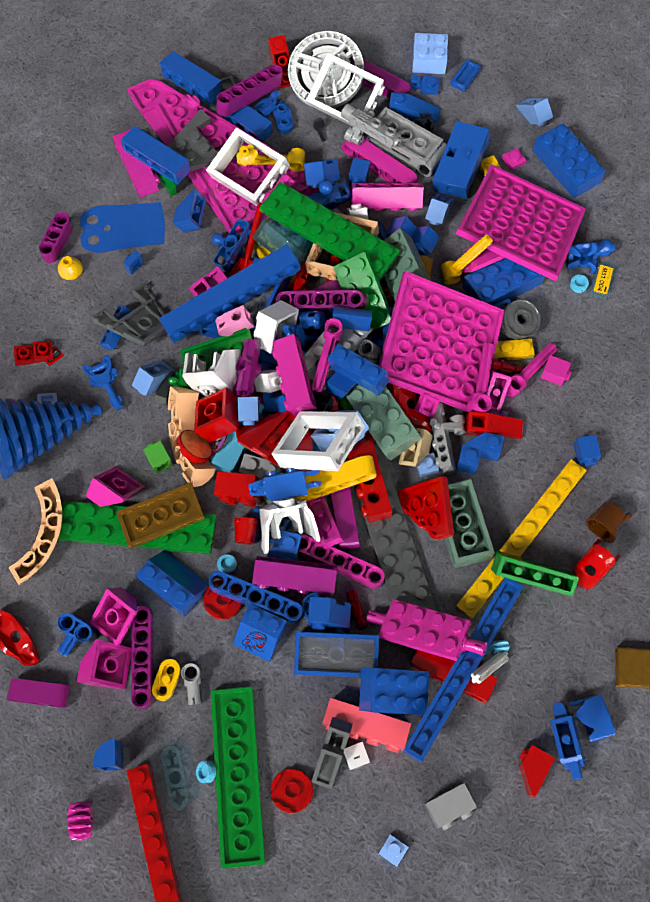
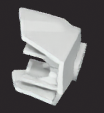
(219, 375)
(295, 510)

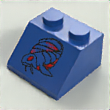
(260, 632)

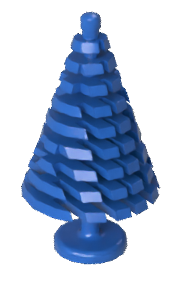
(34, 426)

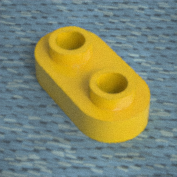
(166, 680)

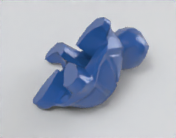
(587, 253)

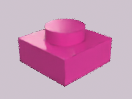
(514, 159)
(427, 405)

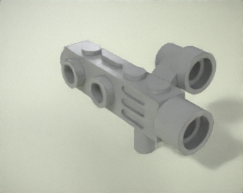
(373, 127)
(442, 440)

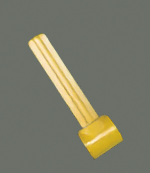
(295, 158)
(453, 269)

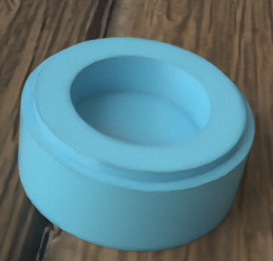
(579, 283)
(227, 564)
(206, 771)

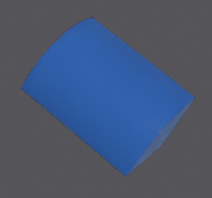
(353, 318)
(339, 386)
(109, 756)

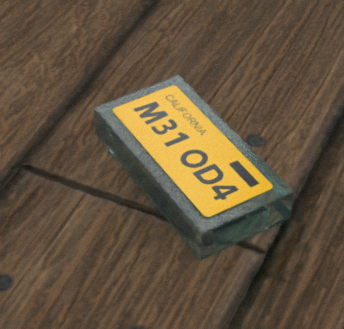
(602, 281)

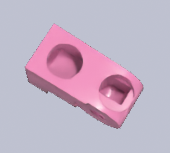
(234, 321)

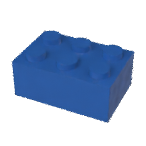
(393, 691)

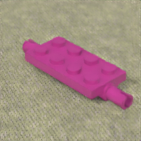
(426, 630)

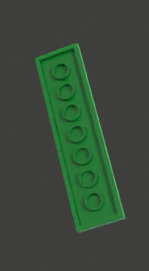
(327, 228)
(102, 526)
(237, 778)

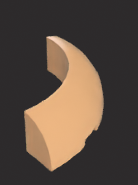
(182, 406)
(47, 535)

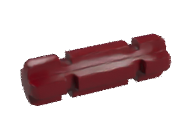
(505, 367)
(357, 609)

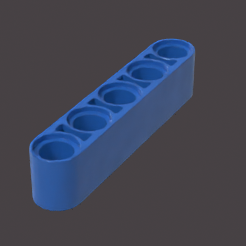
(248, 589)

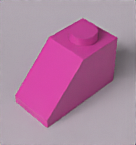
(498, 388)

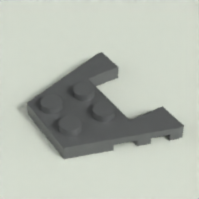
(194, 144)
(139, 325)

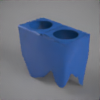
(596, 716)

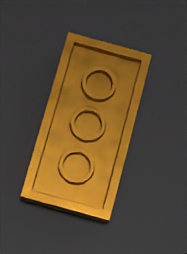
(160, 515)

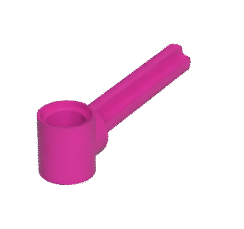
(331, 339)
(520, 379)
(483, 381)

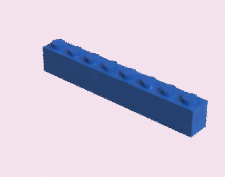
(230, 293)

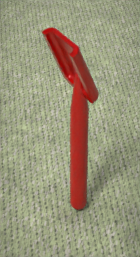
(244, 263)

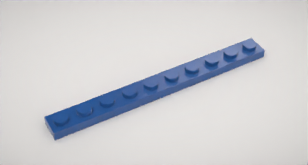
(461, 672)

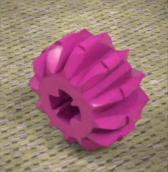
(80, 821)

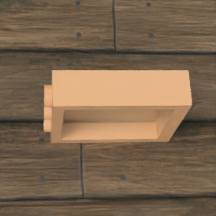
(324, 270)

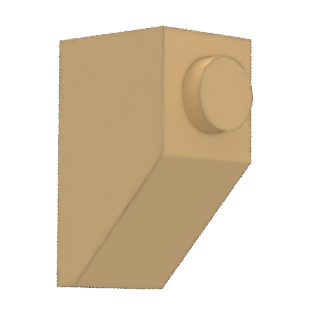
(418, 452)

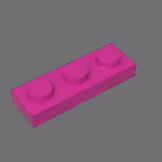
(325, 523)

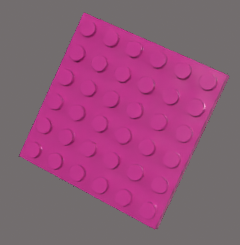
(523, 221)
(438, 340)

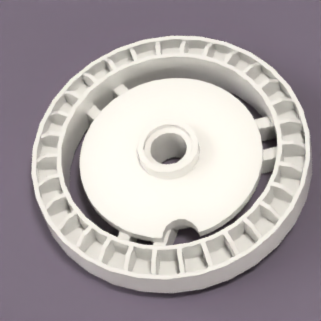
(337, 77)

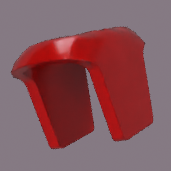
(600, 559)

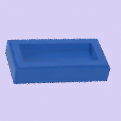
(465, 75)

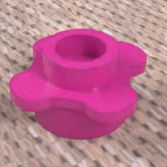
(193, 102)

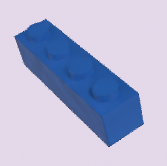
(110, 338)

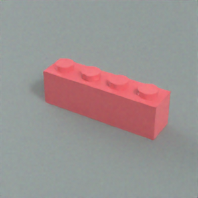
(369, 725)

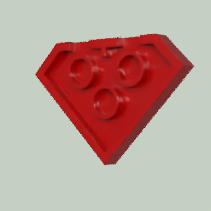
(429, 507)

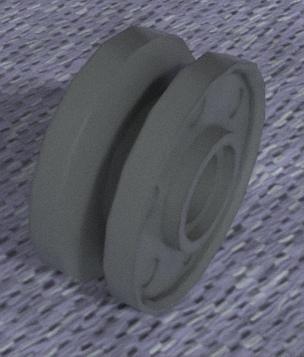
(529, 320)

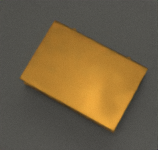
(632, 667)

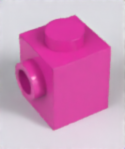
(556, 370)

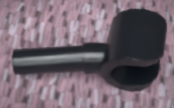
(318, 124)

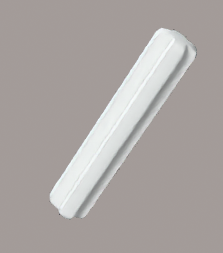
(489, 667)

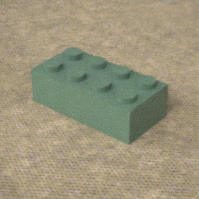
(408, 260)
(385, 420)
(471, 538)

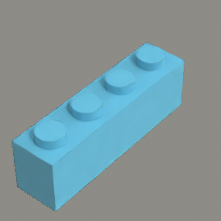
(231, 454)

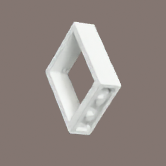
(319, 82)
(227, 153)
(331, 460)

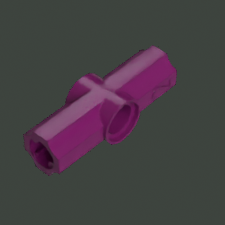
(248, 368)

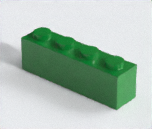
(534, 573)

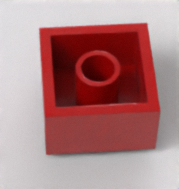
(216, 415)
(234, 489)

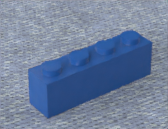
(191, 77)
(156, 155)

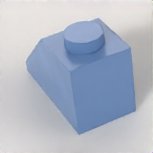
(535, 110)
(439, 209)
(151, 377)
(248, 410)

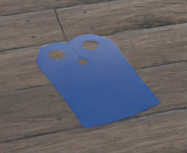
(129, 226)

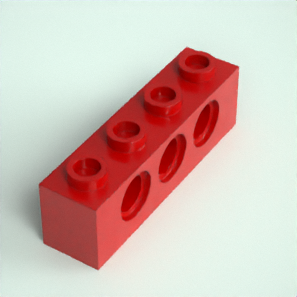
(382, 508)

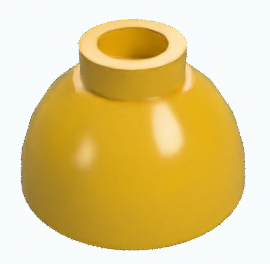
(69, 268)

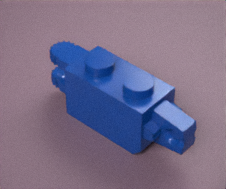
(283, 485)
(568, 741)

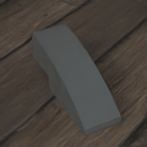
(332, 753)

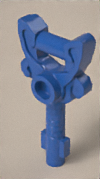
(300, 334)
(104, 379)

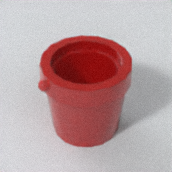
(245, 530)

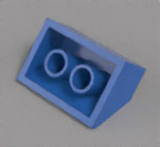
(172, 582)

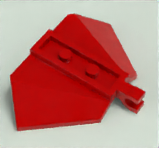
(268, 432)

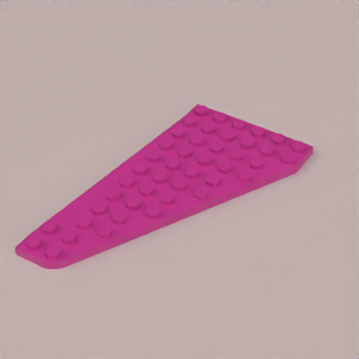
(169, 114)

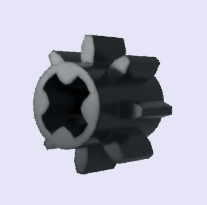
(425, 121)

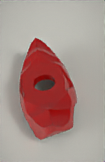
(402, 396)
(25, 649)

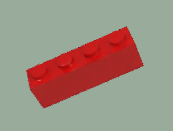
(440, 667)

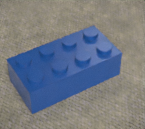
(568, 160)
(501, 281)

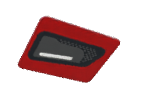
(57, 354)

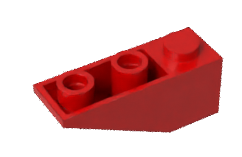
(280, 56)
(482, 422)

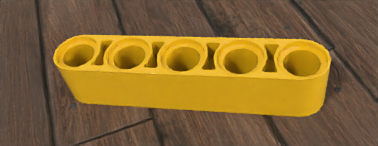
(349, 474)

